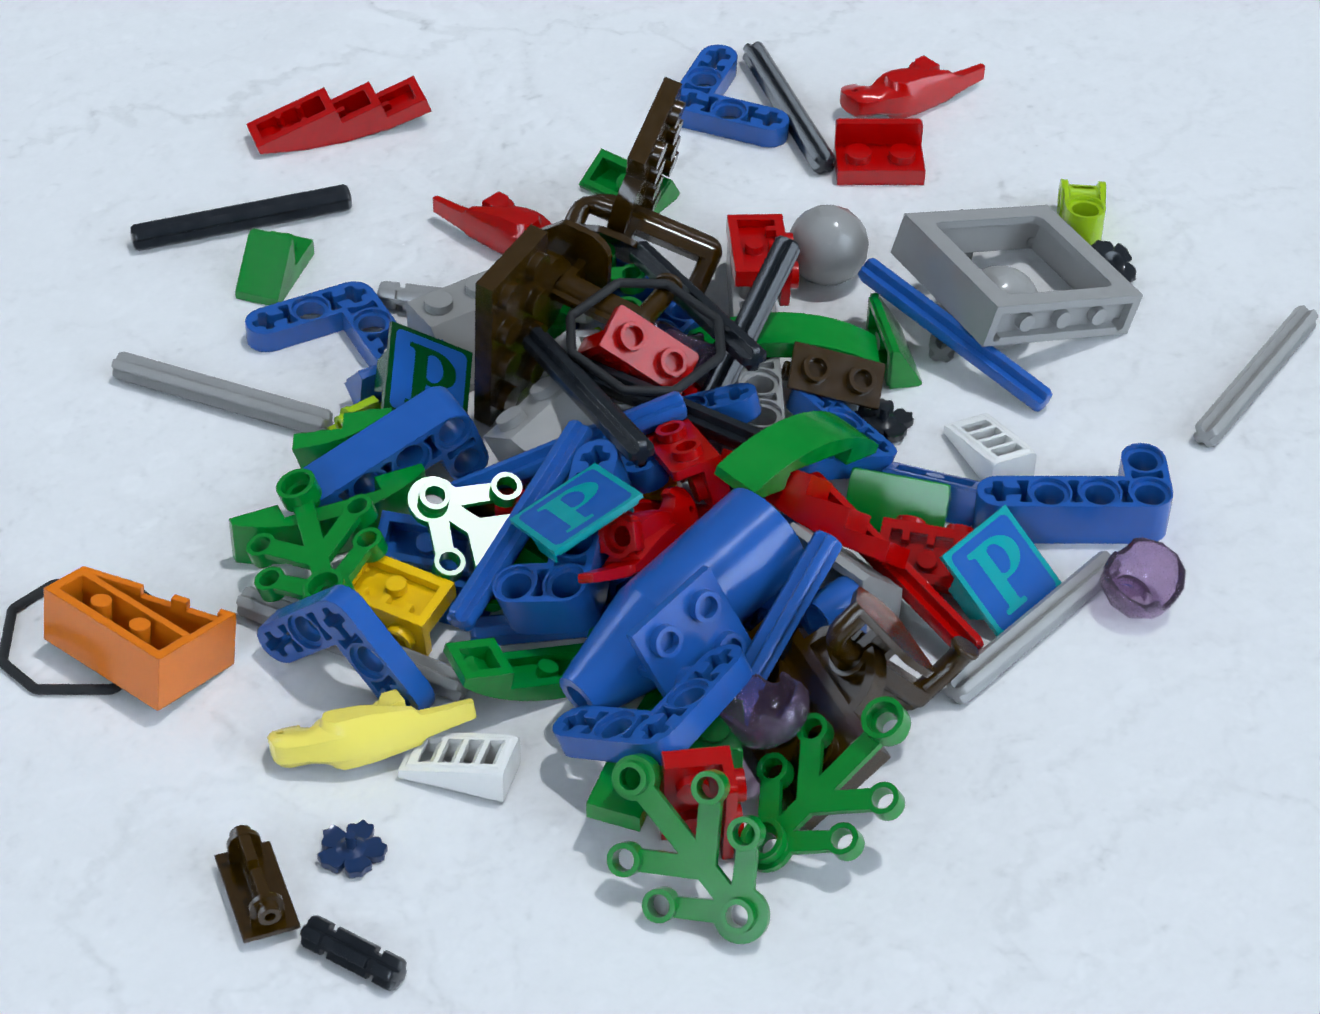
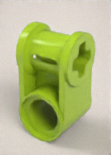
(1083, 208)

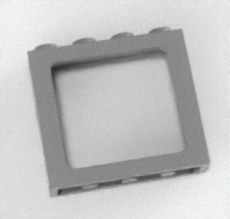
(934, 252)

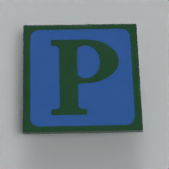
(418, 363)

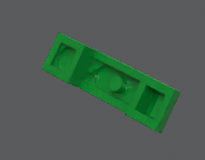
(829, 333)
(790, 444)
(389, 495)
(512, 674)

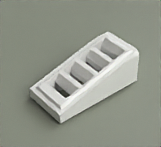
(997, 454)
(489, 774)

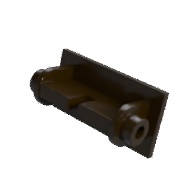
(834, 375)
(255, 886)

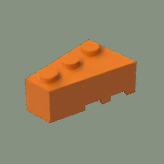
(137, 639)

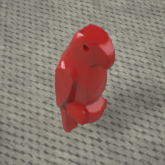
(908, 90)
(494, 223)
(640, 537)

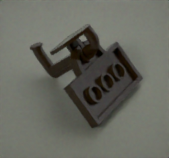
(633, 208)
(527, 291)
(850, 669)

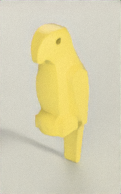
(365, 732)

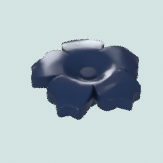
(351, 849)

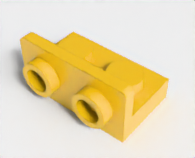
(405, 600)

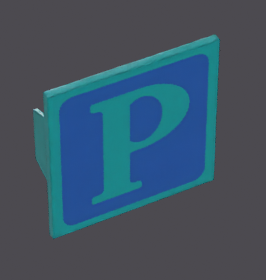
(576, 510)
(998, 572)

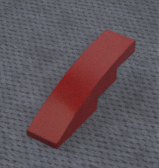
(324, 121)
(807, 504)

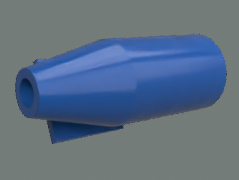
(685, 603)

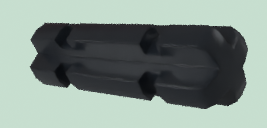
(353, 952)

